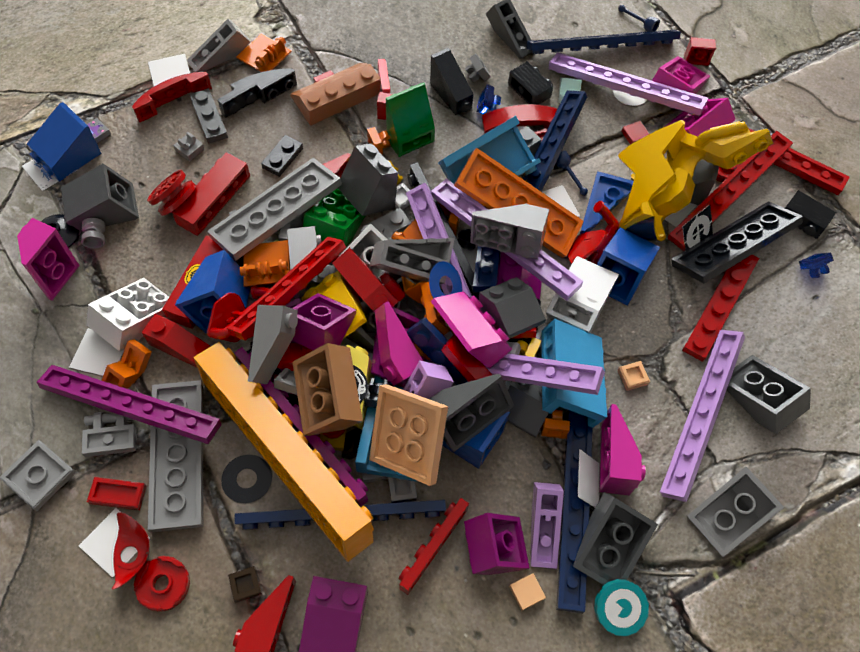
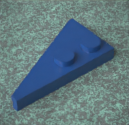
(609, 190)

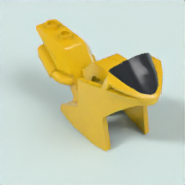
(667, 184)

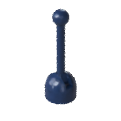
(649, 24)
(563, 163)

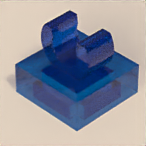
(488, 100)
(817, 262)

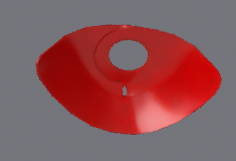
(134, 535)

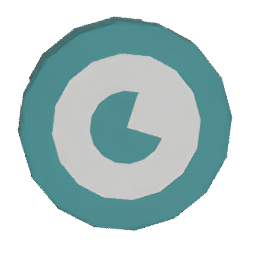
(621, 607)

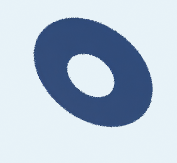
(444, 269)

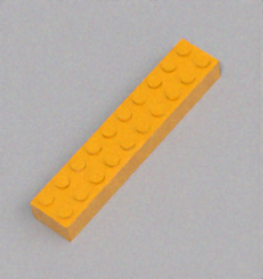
(286, 452)

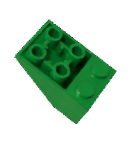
(409, 120)
(334, 218)

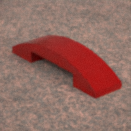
(167, 91)
(526, 114)

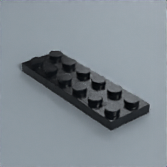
(736, 241)

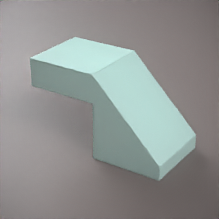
(568, 84)

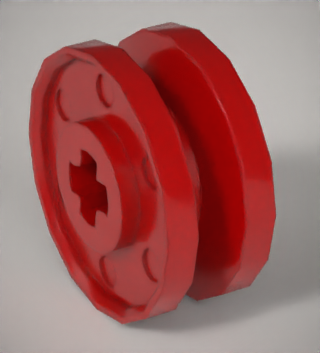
(171, 192)

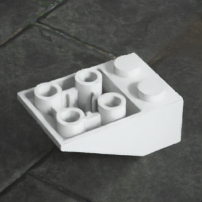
(587, 303)
(126, 312)

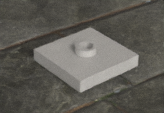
(37, 475)

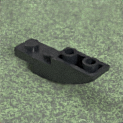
(260, 86)

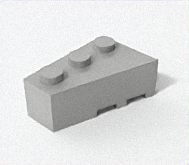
(412, 257)

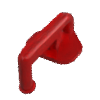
(593, 243)
(226, 311)

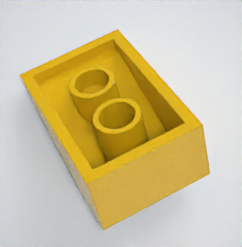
(338, 289)

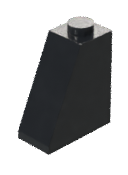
(450, 82)

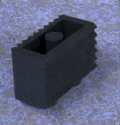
(530, 84)
(815, 214)

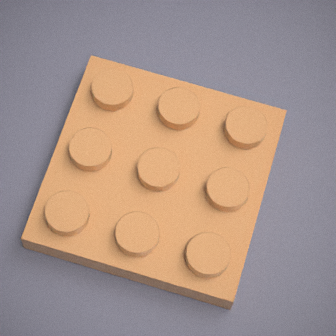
(408, 434)

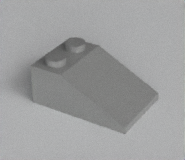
(301, 243)
(735, 511)

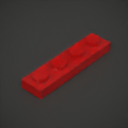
(426, 554)

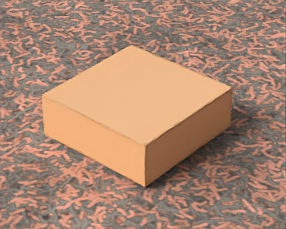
(633, 375)
(527, 592)

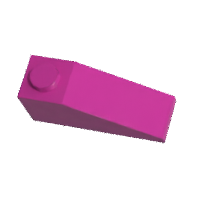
(396, 349)

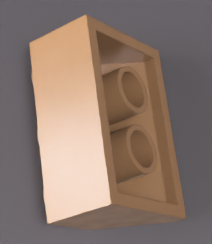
(327, 390)

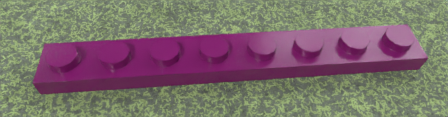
(130, 404)
(314, 442)

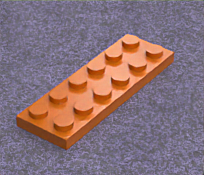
(499, 187)

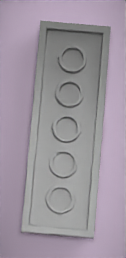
(274, 208)
(176, 466)

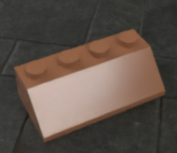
(337, 92)

